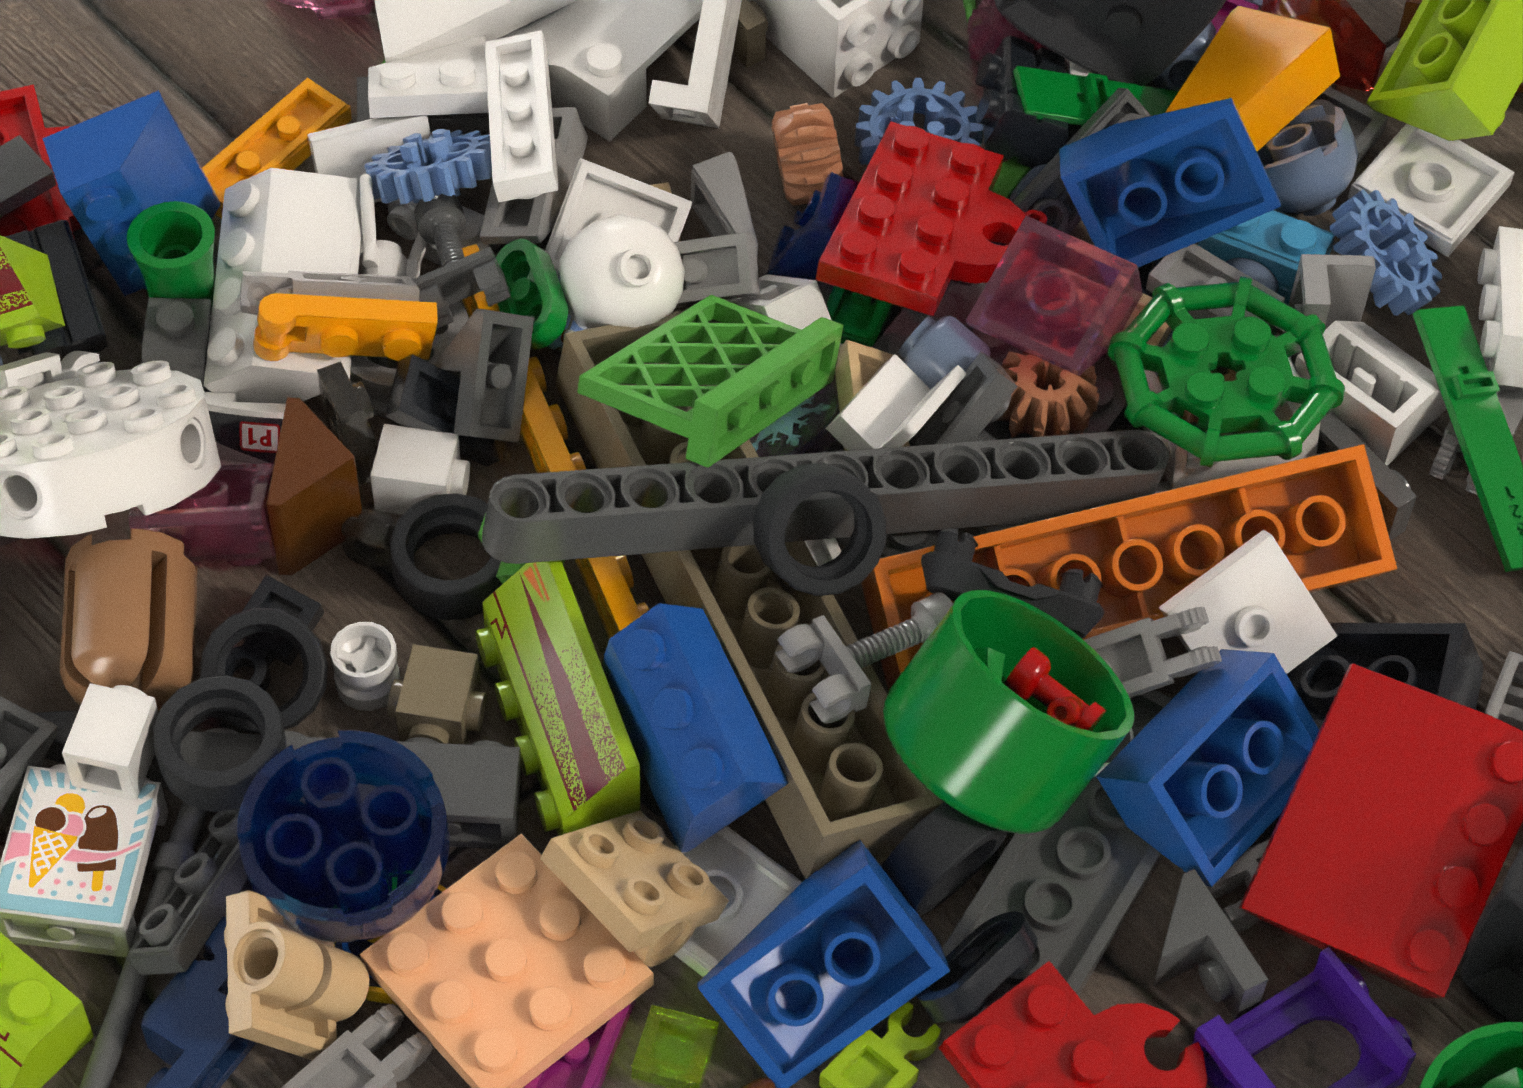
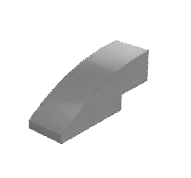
(536, 216)

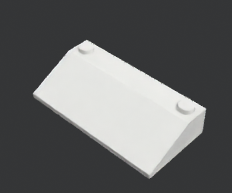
(603, 51)

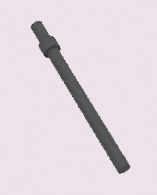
(130, 983)

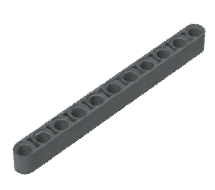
(714, 507)

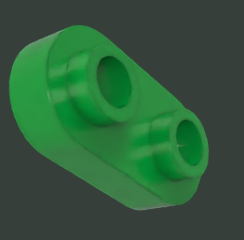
(533, 290)

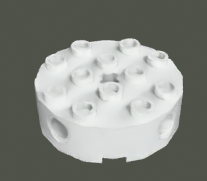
(101, 448)

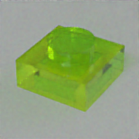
(674, 1049)

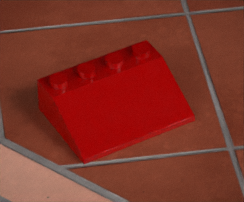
(1394, 832)

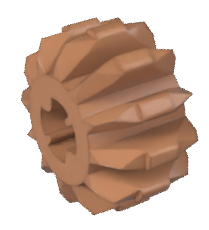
(805, 150)
(1048, 397)

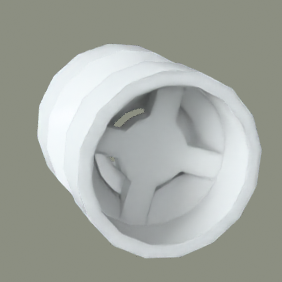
(355, 656)

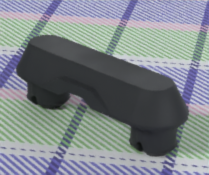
(952, 572)

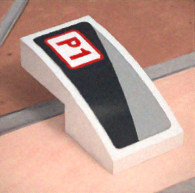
(244, 429)

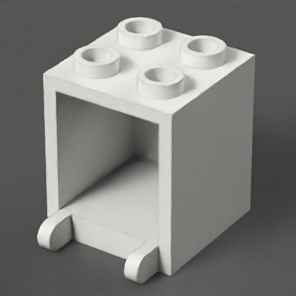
(843, 39)

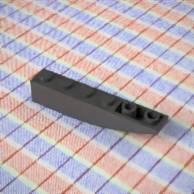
(475, 780)

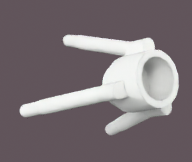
(384, 256)

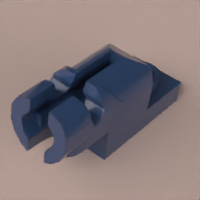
(191, 1024)

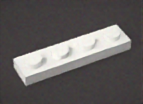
(520, 117)

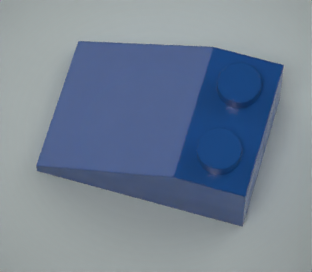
(1166, 180)
(824, 967)

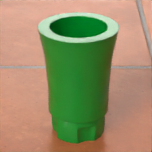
(174, 250)

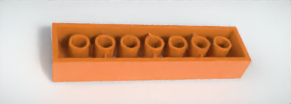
(1157, 544)

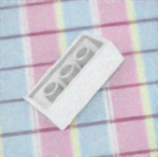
(277, 226)

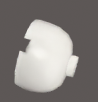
(621, 273)

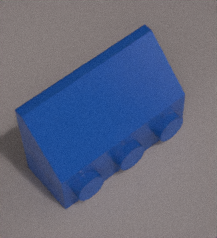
(120, 167)
(689, 722)
(1214, 763)

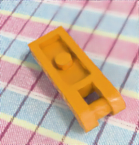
(343, 327)

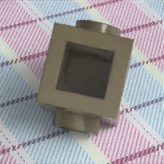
(438, 696)

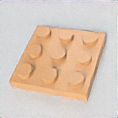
(506, 970)

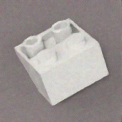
(1386, 389)

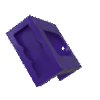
(1328, 993)

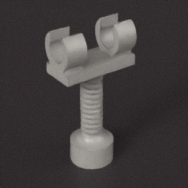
(848, 685)

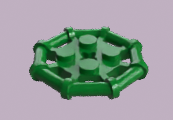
(1234, 343)

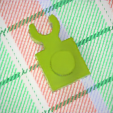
(884, 1061)

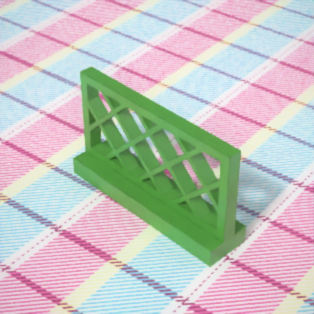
(746, 397)

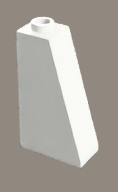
(423, 25)

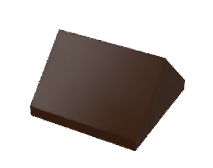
(309, 489)

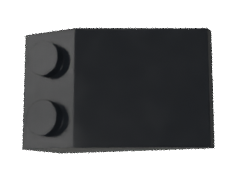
(1424, 655)

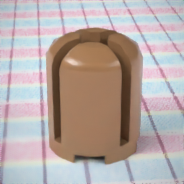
(129, 615)

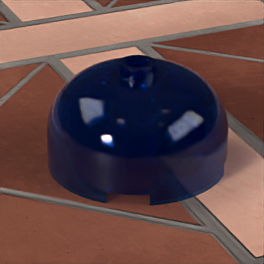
(345, 863)

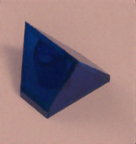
(800, 250)

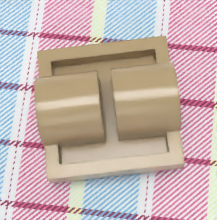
(636, 884)
(284, 984)

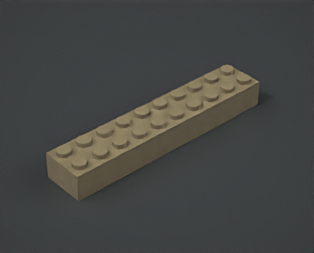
(839, 773)

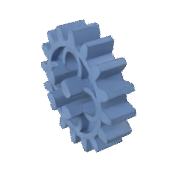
(943, 115)
(430, 166)
(1402, 261)

